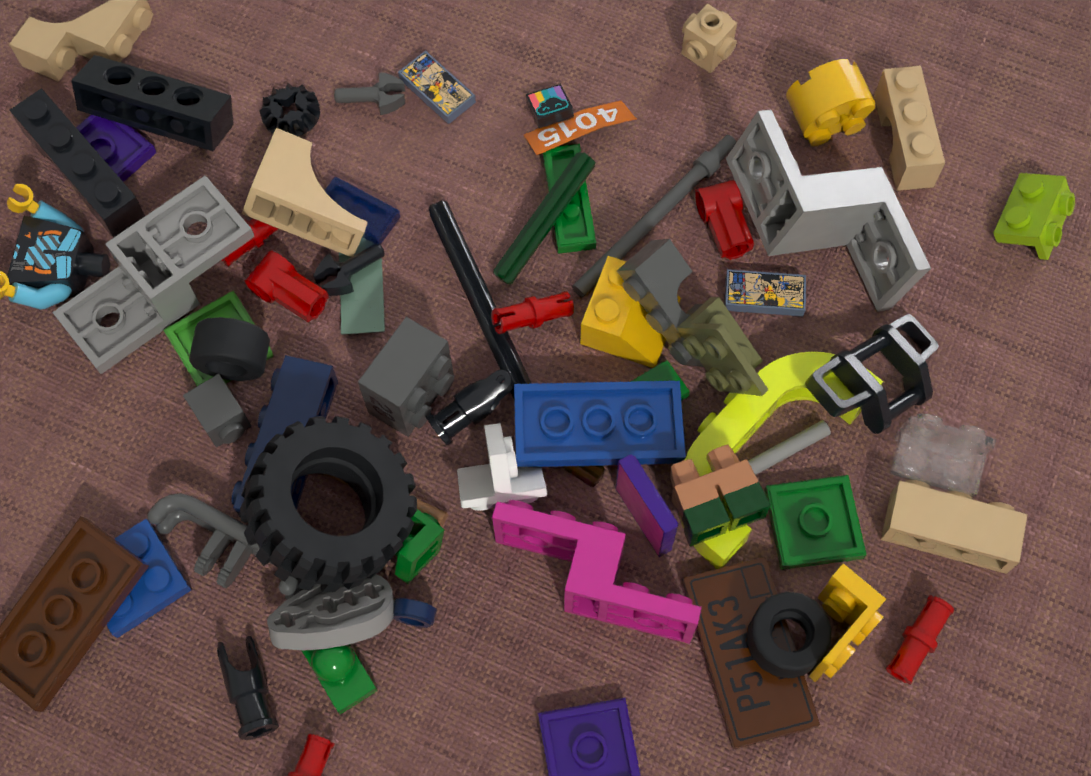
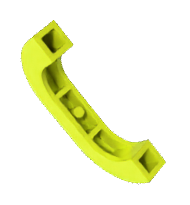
(745, 415)

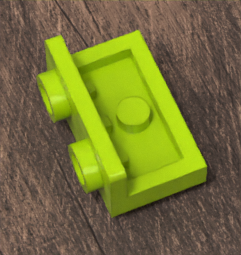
(1036, 212)

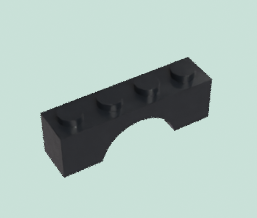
(78, 162)

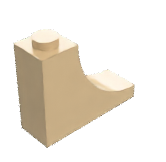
(293, 200)

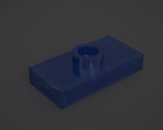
(378, 214)

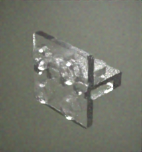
(941, 454)

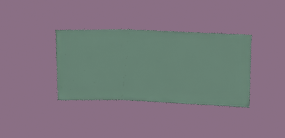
(364, 308)

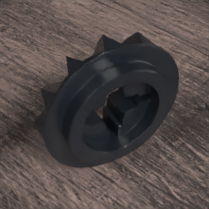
(294, 122)

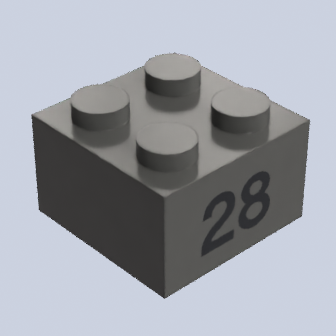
(407, 377)

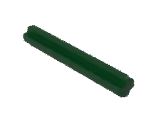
(544, 218)

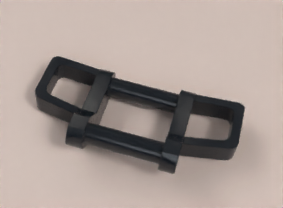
(867, 391)

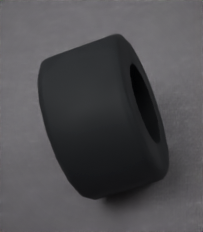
(229, 349)
(804, 612)

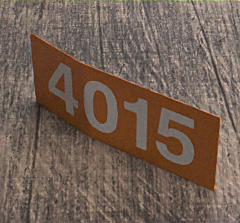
(582, 124)

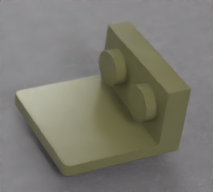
(722, 349)

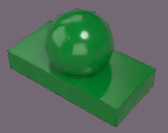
(341, 676)

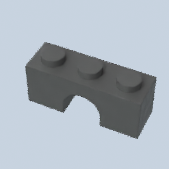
(654, 280)

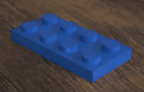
(598, 423)

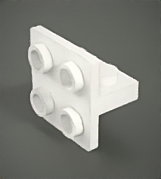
(501, 478)

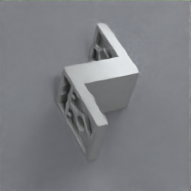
(826, 211)

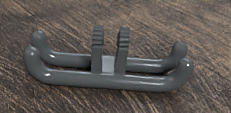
(181, 507)

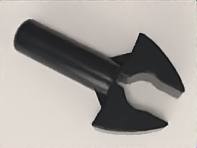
(344, 270)

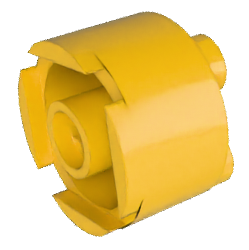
(831, 101)

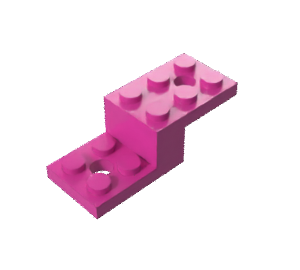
(595, 560)

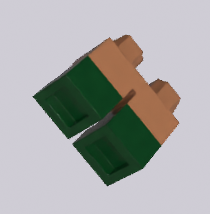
(718, 500)

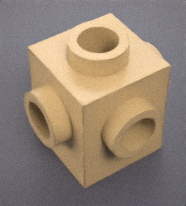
(708, 37)

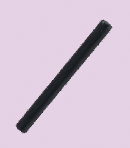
(476, 291)

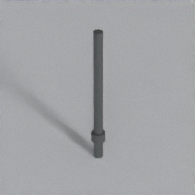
(703, 167)

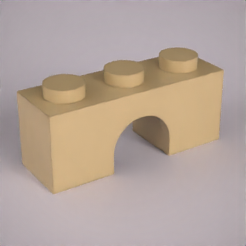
(916, 147)

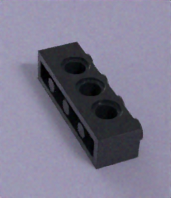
(153, 102)

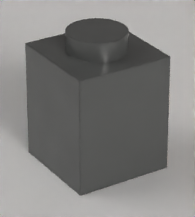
(217, 411)

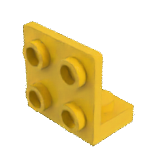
(852, 601)

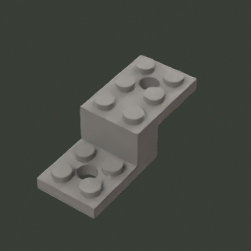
(153, 273)

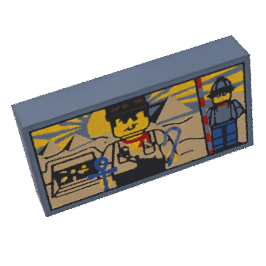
(437, 87)
(765, 292)

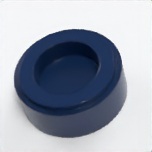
(414, 612)

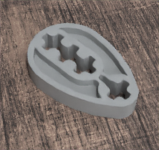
(332, 618)

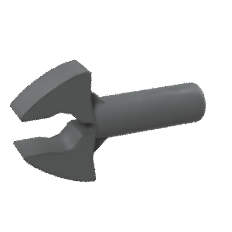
(375, 94)

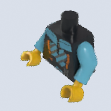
(49, 256)

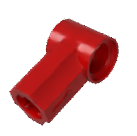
(722, 209)
(278, 281)

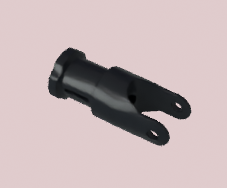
(471, 405)
(248, 693)

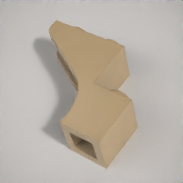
(102, 32)

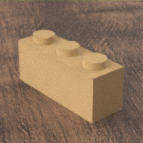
(954, 526)

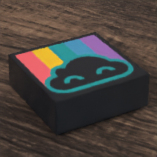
(549, 105)

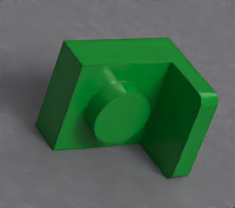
(419, 546)

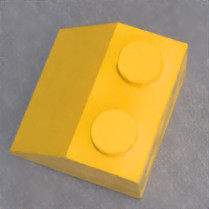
(618, 322)

